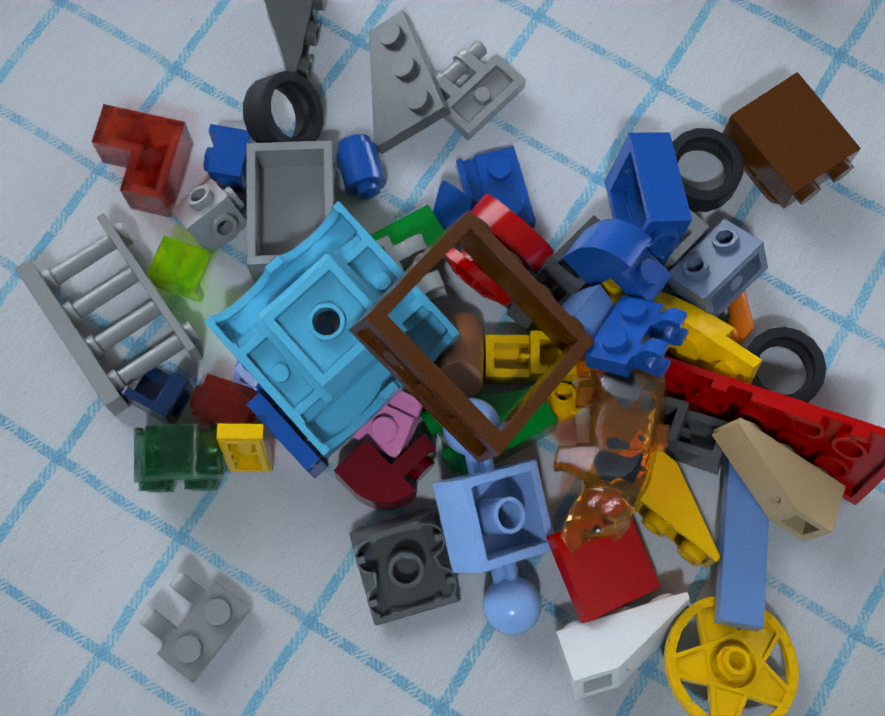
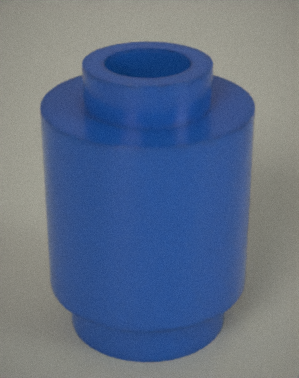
(360, 166)

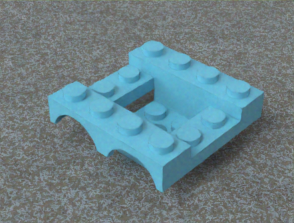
(331, 380)

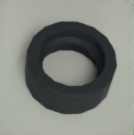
(304, 100)
(726, 151)
(802, 346)

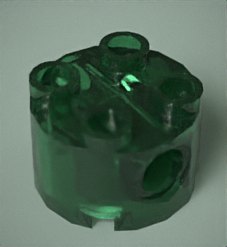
(177, 456)

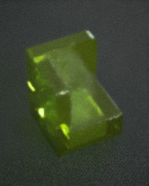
(179, 268)

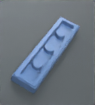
(742, 556)

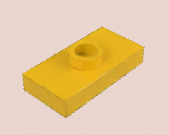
(245, 447)

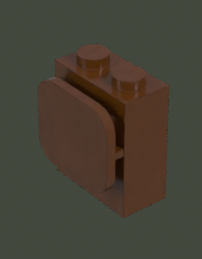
(791, 142)

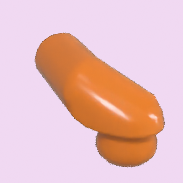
(740, 319)

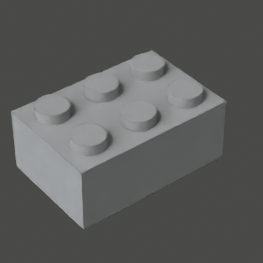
(287, 196)

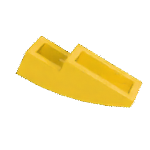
(520, 359)

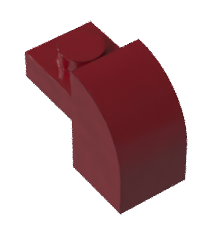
(384, 484)

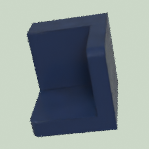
(160, 395)

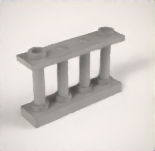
(91, 349)

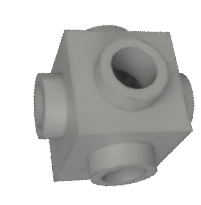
(211, 215)

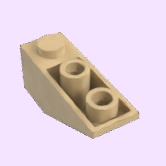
(783, 483)

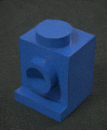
(227, 158)

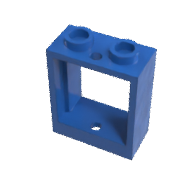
(649, 191)

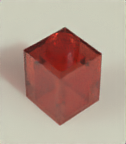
(222, 402)

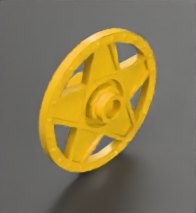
(730, 664)

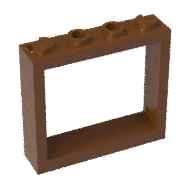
(428, 382)

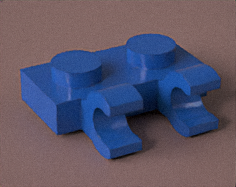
(627, 338)

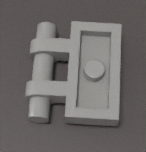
(483, 94)

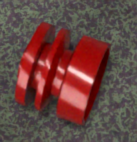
(514, 235)

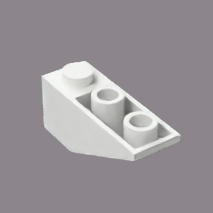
(611, 648)

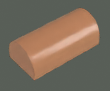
(465, 358)

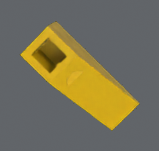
(672, 512)

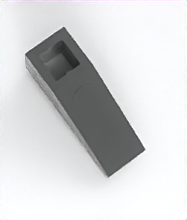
(295, 31)

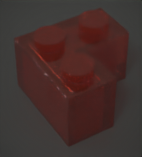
(152, 152)

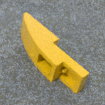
(708, 339)

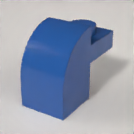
(620, 253)

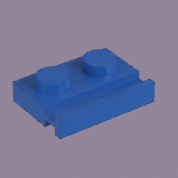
(499, 176)
(280, 426)

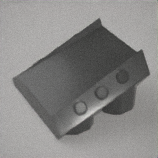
(404, 566)

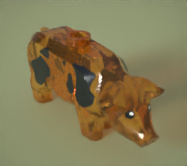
(619, 455)

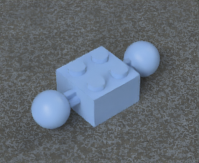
(491, 524)

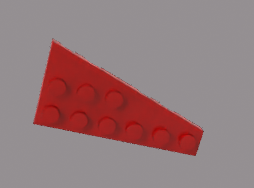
(836, 442)

